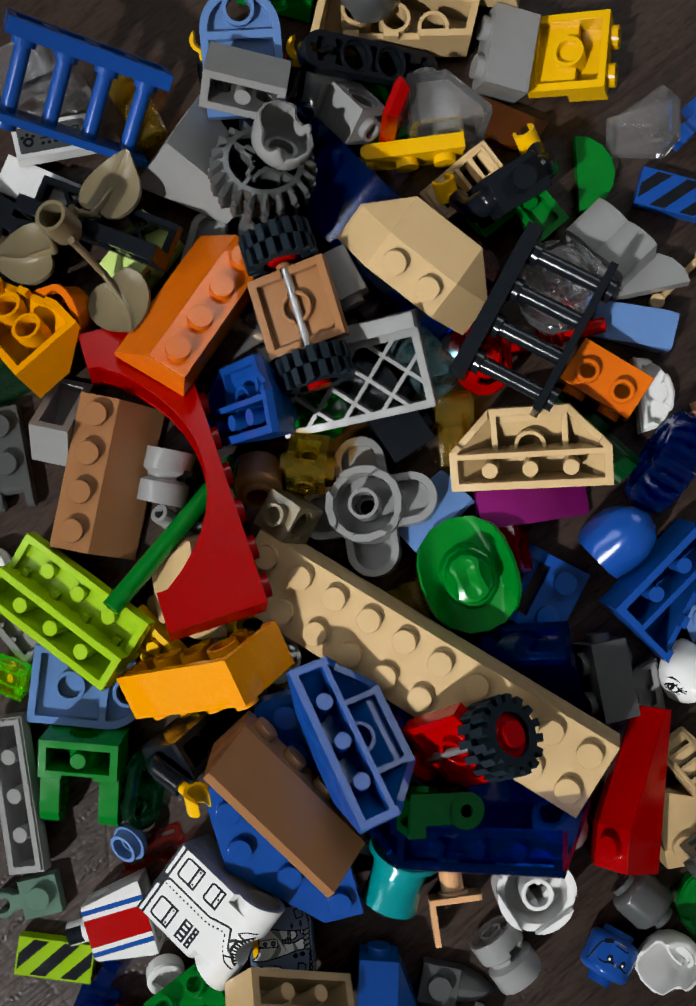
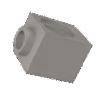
(352, 113)

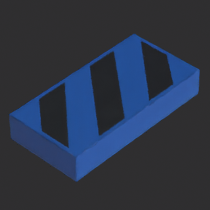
(665, 194)

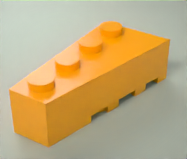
(207, 675)

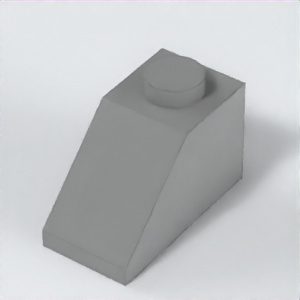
(54, 422)

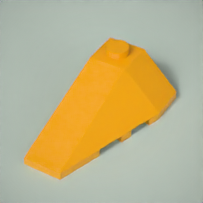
(35, 337)

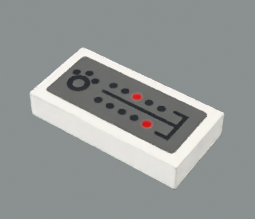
(39, 149)

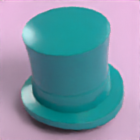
(392, 890)

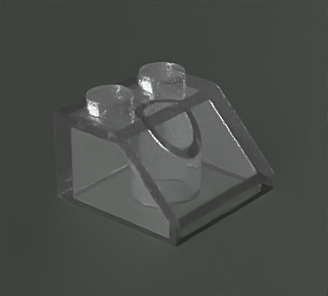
(444, 105)

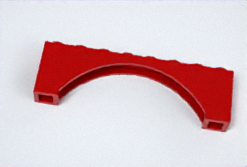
(221, 573)

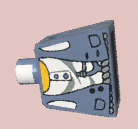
(288, 943)

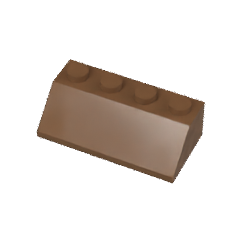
(103, 475)
(283, 801)

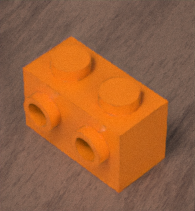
(605, 381)

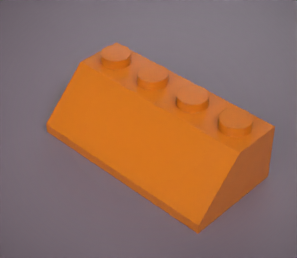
(190, 314)

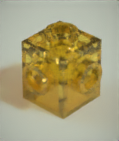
(307, 463)

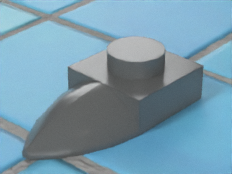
(450, 982)

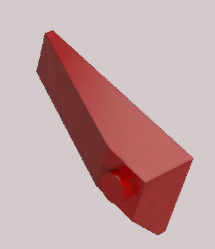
(632, 800)

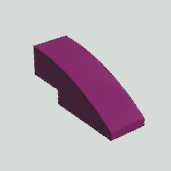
(530, 505)

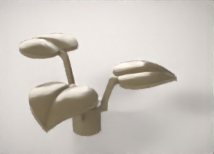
(27, 253)

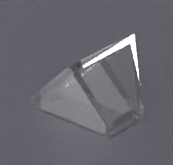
(646, 127)

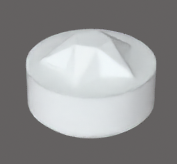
(163, 970)

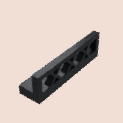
(101, 233)

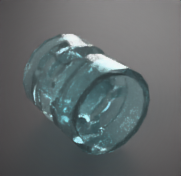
(438, 360)

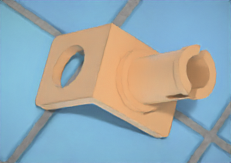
(451, 892)

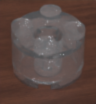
(558, 287)

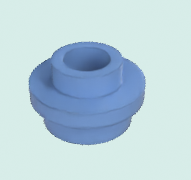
(129, 843)

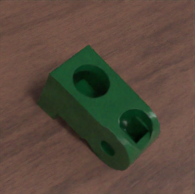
(439, 807)

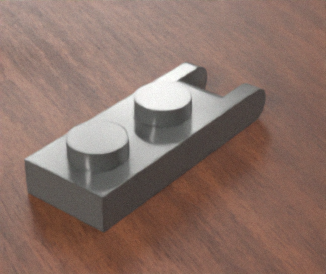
(15, 460)

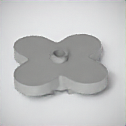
(399, 502)

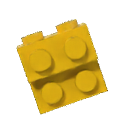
(575, 56)

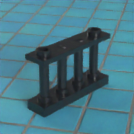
(513, 288)

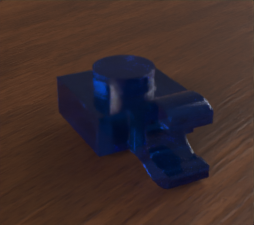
(100, 991)

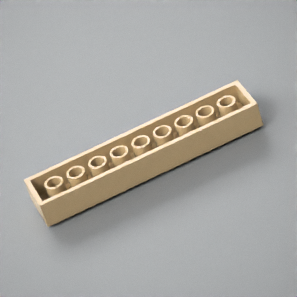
(425, 664)

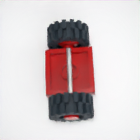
(474, 743)

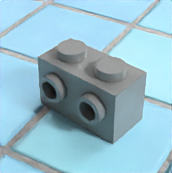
(504, 53)
(241, 80)

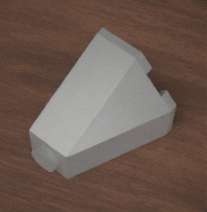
(182, 164)

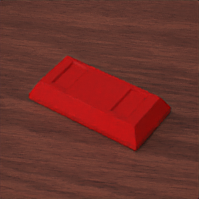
(394, 111)

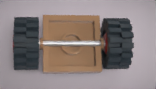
(296, 306)

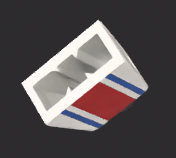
(116, 923)

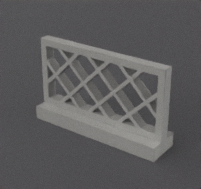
(367, 335)

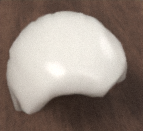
(667, 962)

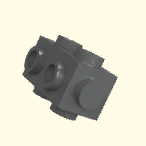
(607, 677)

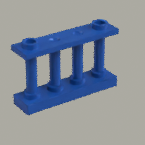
(68, 50)

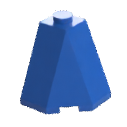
(383, 977)

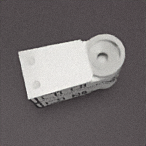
(209, 910)

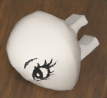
(679, 675)

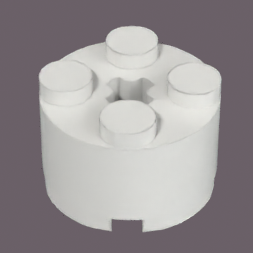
(535, 909)

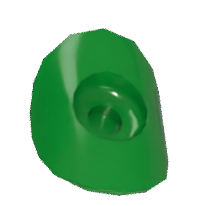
(469, 574)

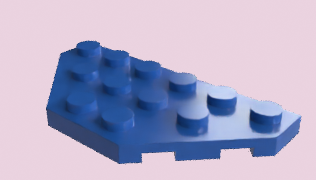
(260, 863)

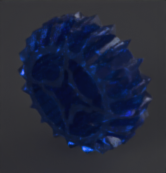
(665, 464)

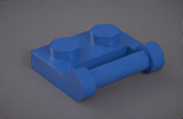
(556, 591)

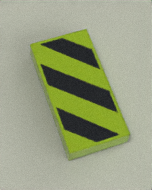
(53, 958)

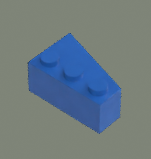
(660, 592)

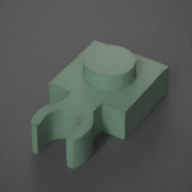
(36, 895)

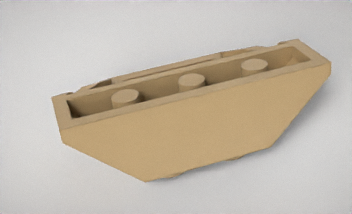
(420, 258)
(525, 452)

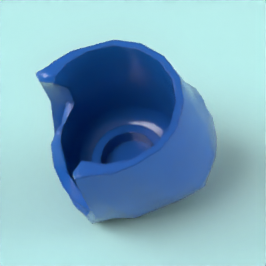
(619, 538)

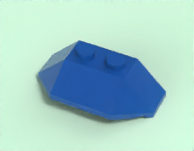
(249, 403)
(352, 741)

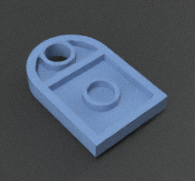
(256, 33)
(67, 699)

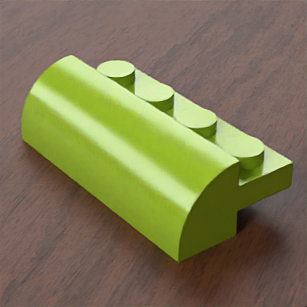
(65, 612)

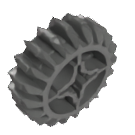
(264, 190)

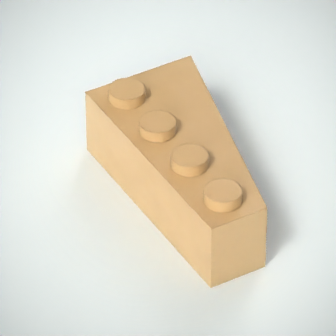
(425, 25)

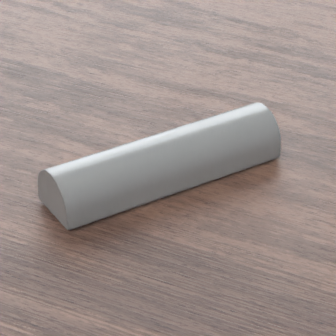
(20, 797)

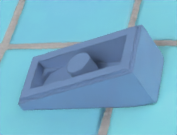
(638, 326)

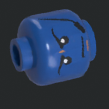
(609, 955)

